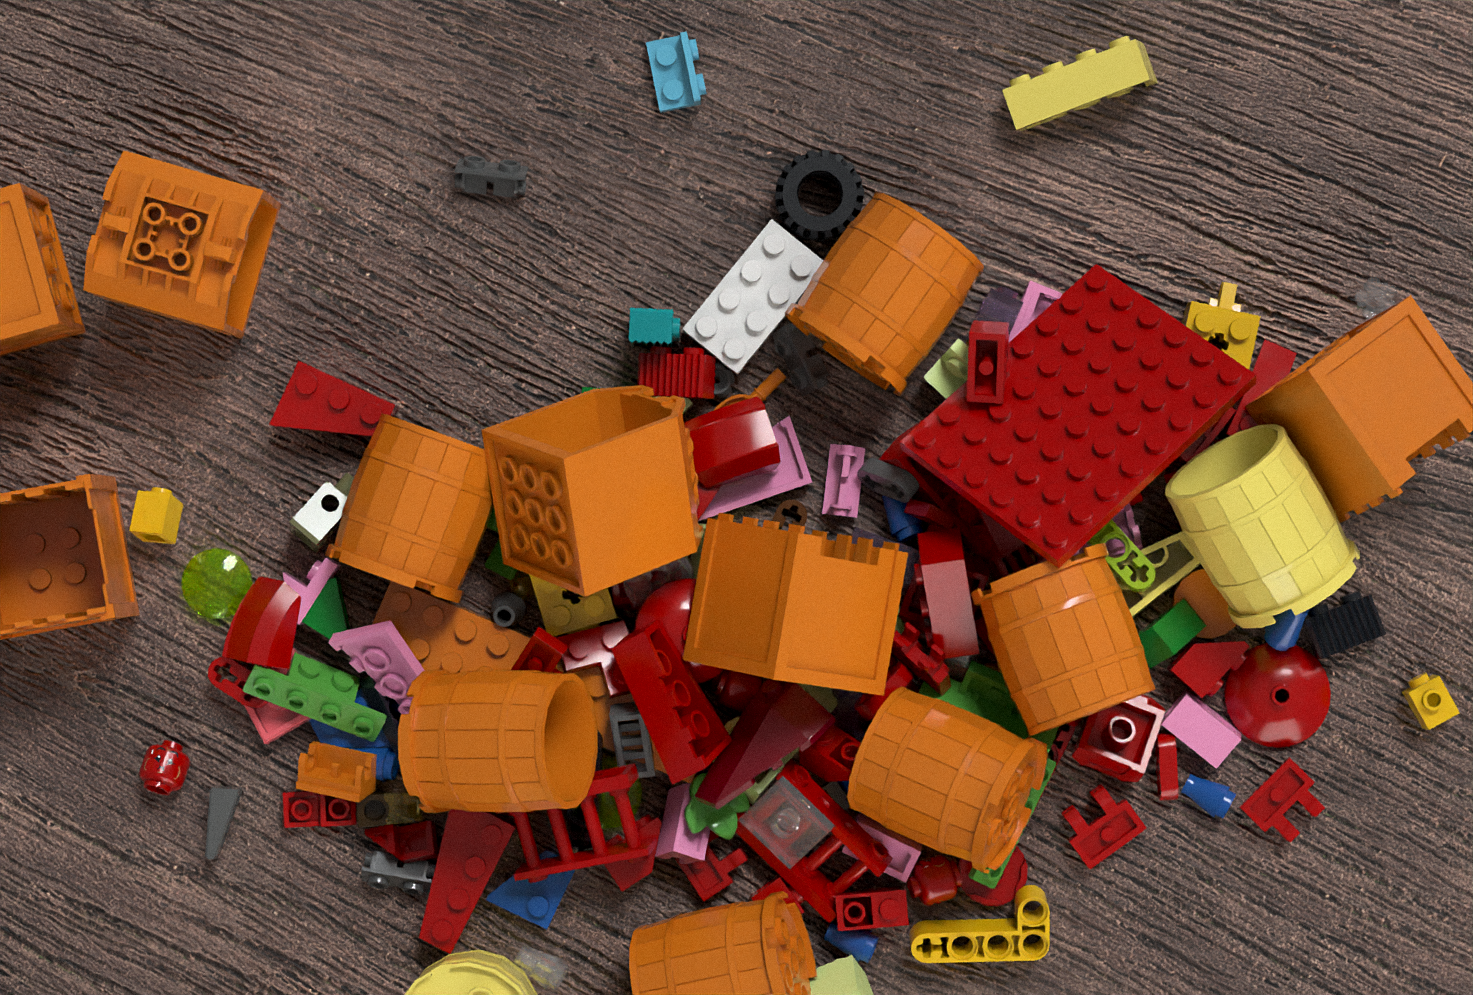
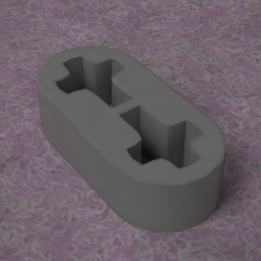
(888, 480)

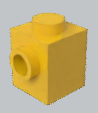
(156, 516)
(1429, 700)

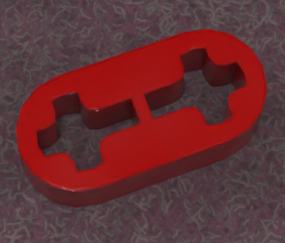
(230, 688)
(868, 704)
(1166, 766)

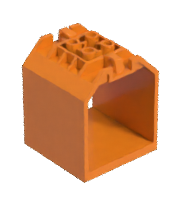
(180, 244)
(595, 487)

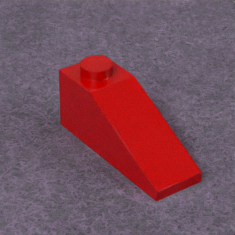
(1270, 367)

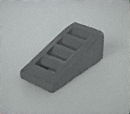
(618, 715)
(222, 807)

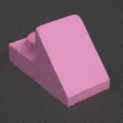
(319, 575)

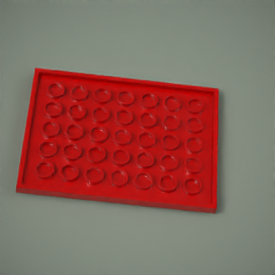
(1089, 415)

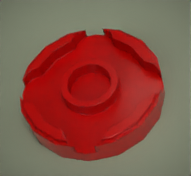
(1010, 882)

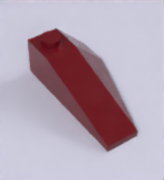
(770, 728)

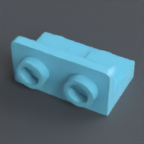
(674, 72)

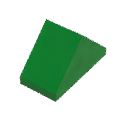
(329, 610)
(1170, 632)

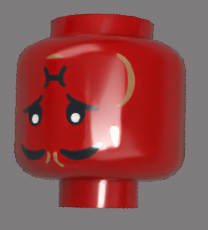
(164, 768)
(934, 880)

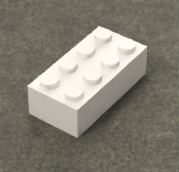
(753, 297)

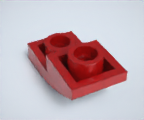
(315, 809)

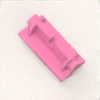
(842, 482)

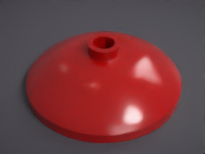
(672, 607)
(1252, 700)

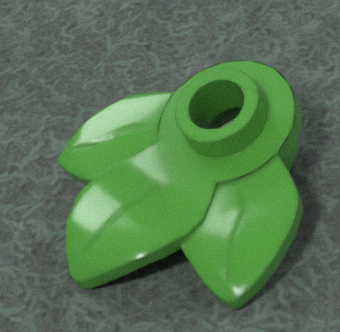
(721, 821)

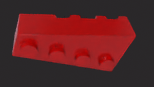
(670, 702)
(464, 866)

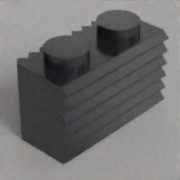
(1342, 625)

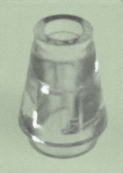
(542, 967)

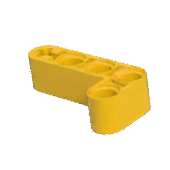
(981, 930)

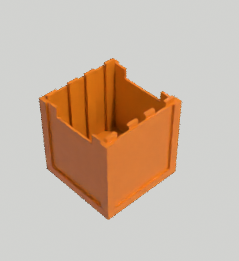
(34, 277)
(1372, 406)
(63, 557)
(795, 605)

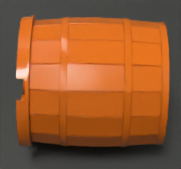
(886, 292)
(416, 509)
(1064, 640)
(498, 741)
(946, 778)
(725, 951)

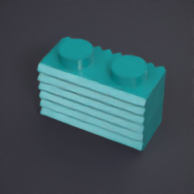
(653, 327)

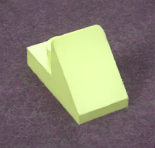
(950, 370)

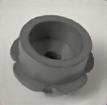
(726, 379)

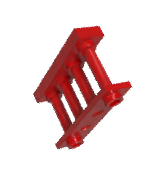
(612, 780)
(805, 874)

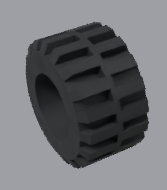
(824, 165)

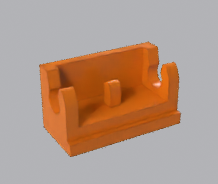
(337, 772)

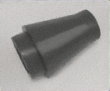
(513, 604)

